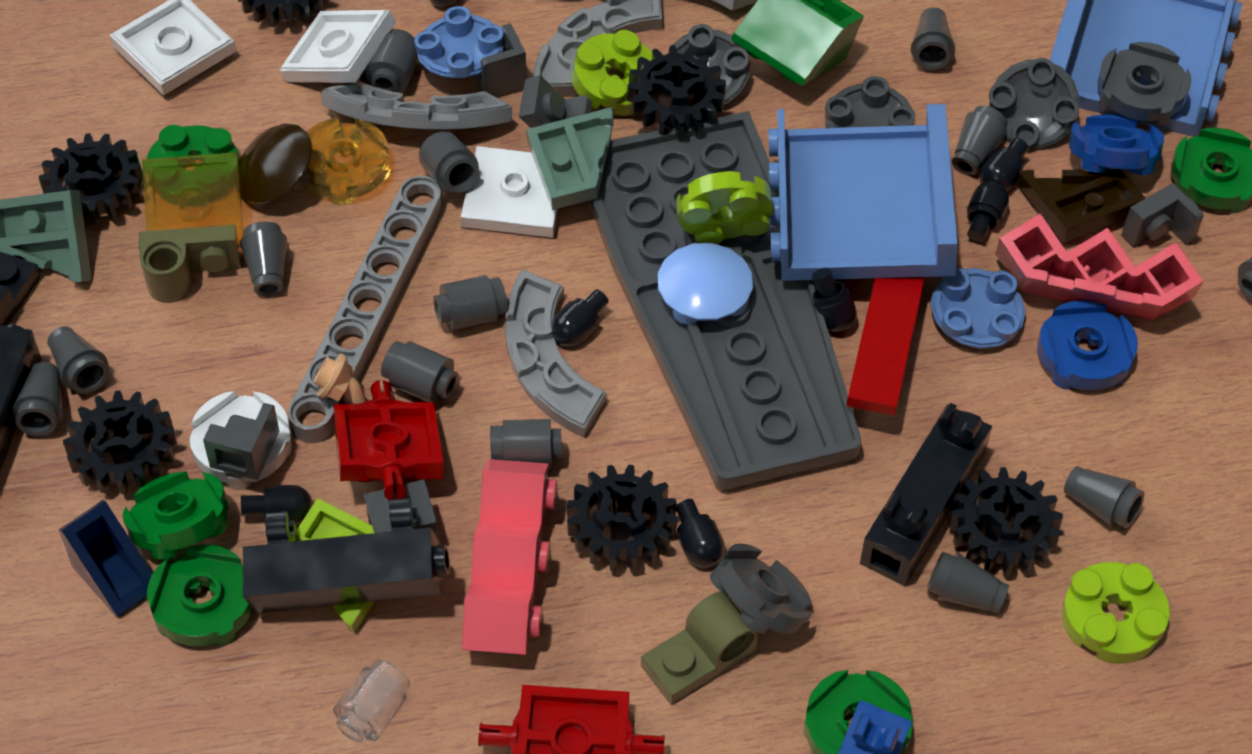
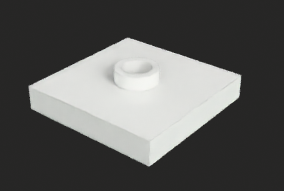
(172, 44)
(337, 46)
(508, 195)

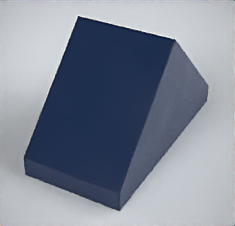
(106, 558)

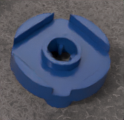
(1116, 144)
(1080, 368)

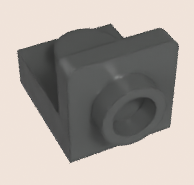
(544, 105)
(1162, 212)

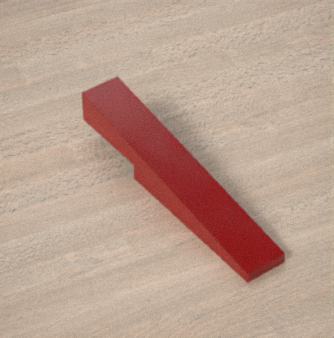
(885, 344)

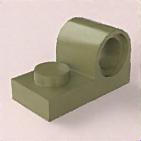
(174, 254)
(706, 648)

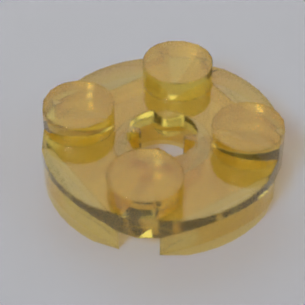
(353, 178)

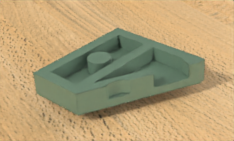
(572, 156)
(47, 232)

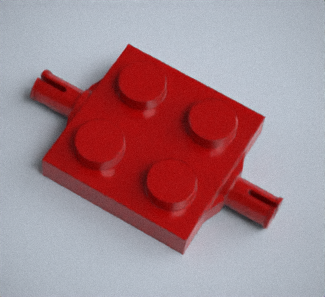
(387, 441)
(570, 723)

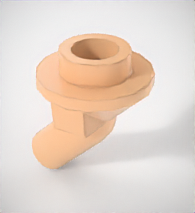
(337, 381)

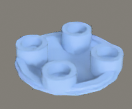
(705, 283)

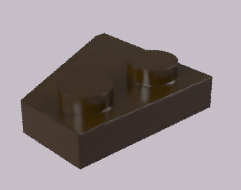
(1081, 199)

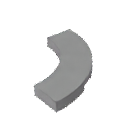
(557, 57)
(389, 109)
(536, 359)

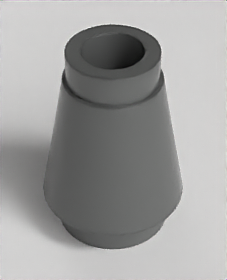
(933, 40)
(979, 137)
(265, 256)
(78, 362)
(39, 401)
(1105, 495)
(966, 584)

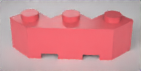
(1097, 271)
(508, 557)

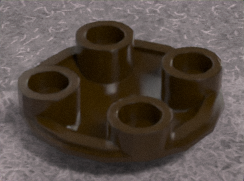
(275, 164)

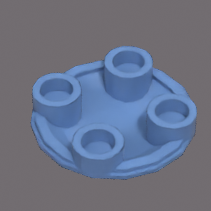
(458, 43)
(978, 307)

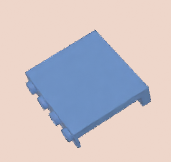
(1187, 27)
(864, 200)

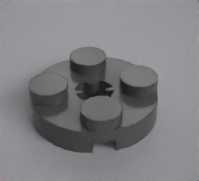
(1151, 102)
(766, 594)

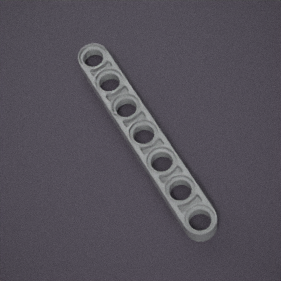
(369, 285)

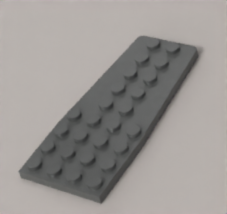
(753, 385)

